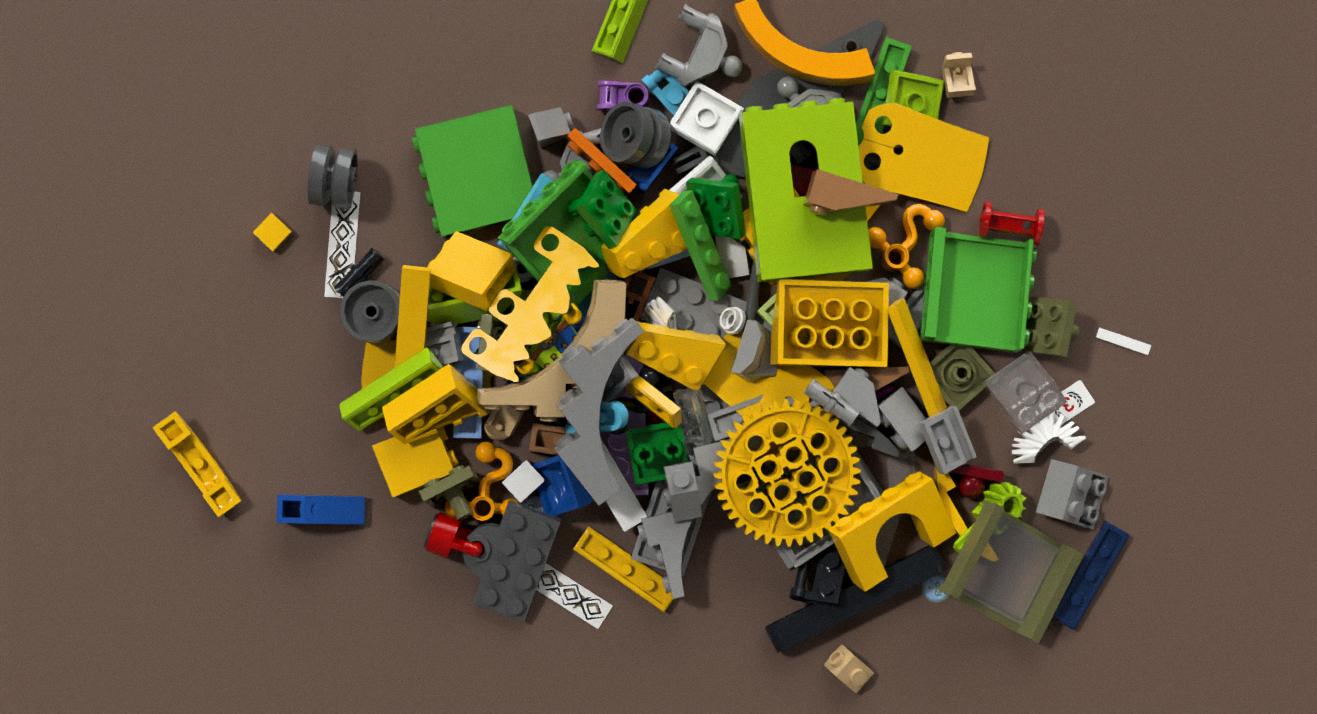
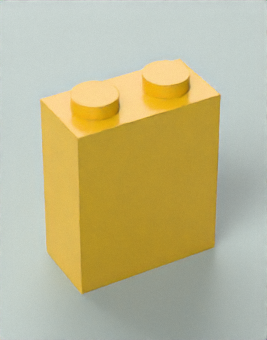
(471, 270)
(414, 463)

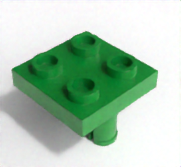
(720, 205)
(604, 209)
(653, 449)

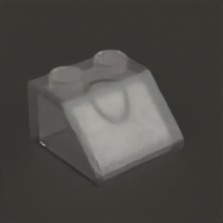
(1025, 392)

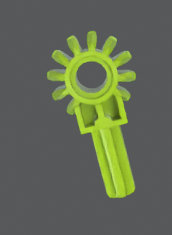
(1003, 495)

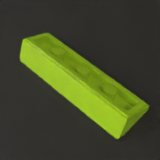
(619, 29)
(367, 404)

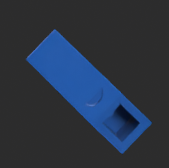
(320, 509)

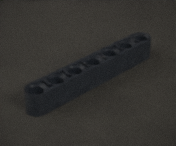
(818, 618)

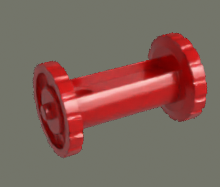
(1011, 223)

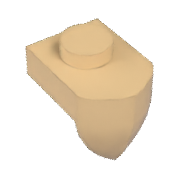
(502, 422)

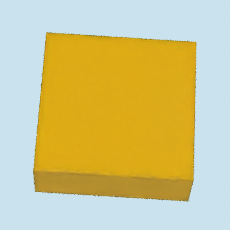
(272, 232)

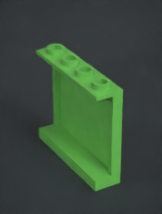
(473, 170)
(552, 210)
(977, 291)

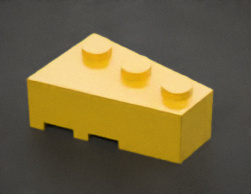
(647, 239)
(677, 353)
(431, 404)

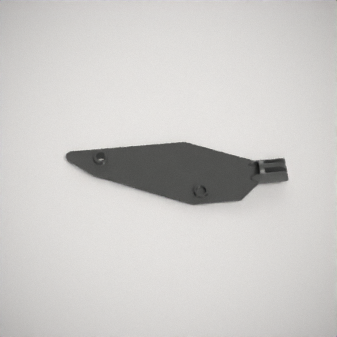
(764, 93)

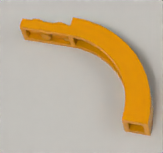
(798, 61)

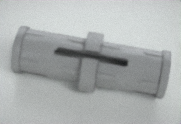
(831, 402)

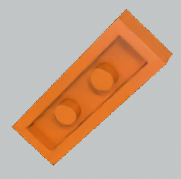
(598, 161)

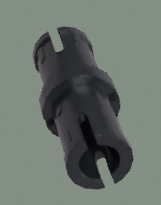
(359, 272)

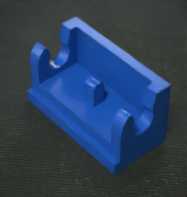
(646, 177)

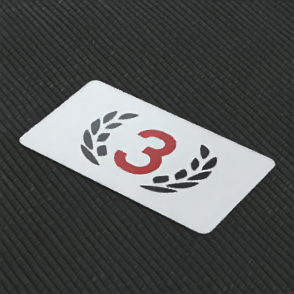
(1077, 400)

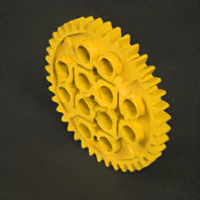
(773, 519)

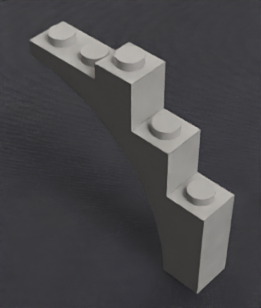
(581, 407)
(671, 535)

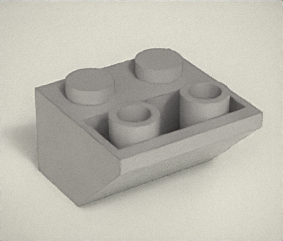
(902, 418)
(1072, 494)

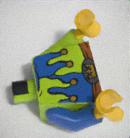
(549, 350)

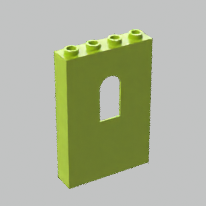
(785, 234)

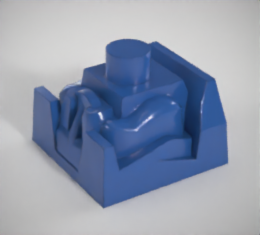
(560, 488)

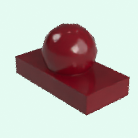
(972, 481)

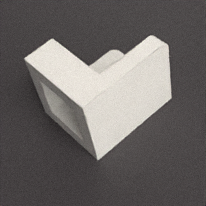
(523, 481)

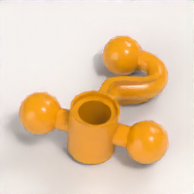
(912, 276)
(486, 453)

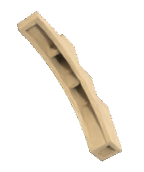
(549, 385)

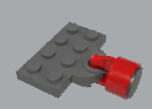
(503, 555)

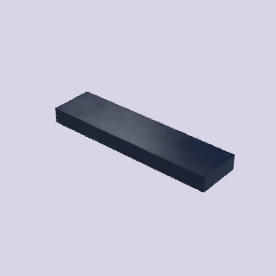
(1090, 574)

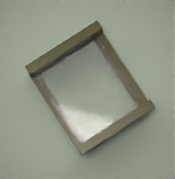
(1011, 572)

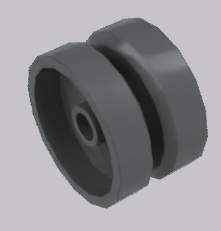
(635, 135)
(332, 176)
(358, 304)

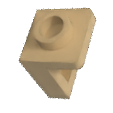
(958, 75)
(848, 668)

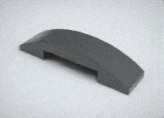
(880, 442)

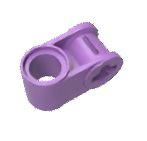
(619, 93)

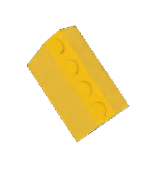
(830, 324)

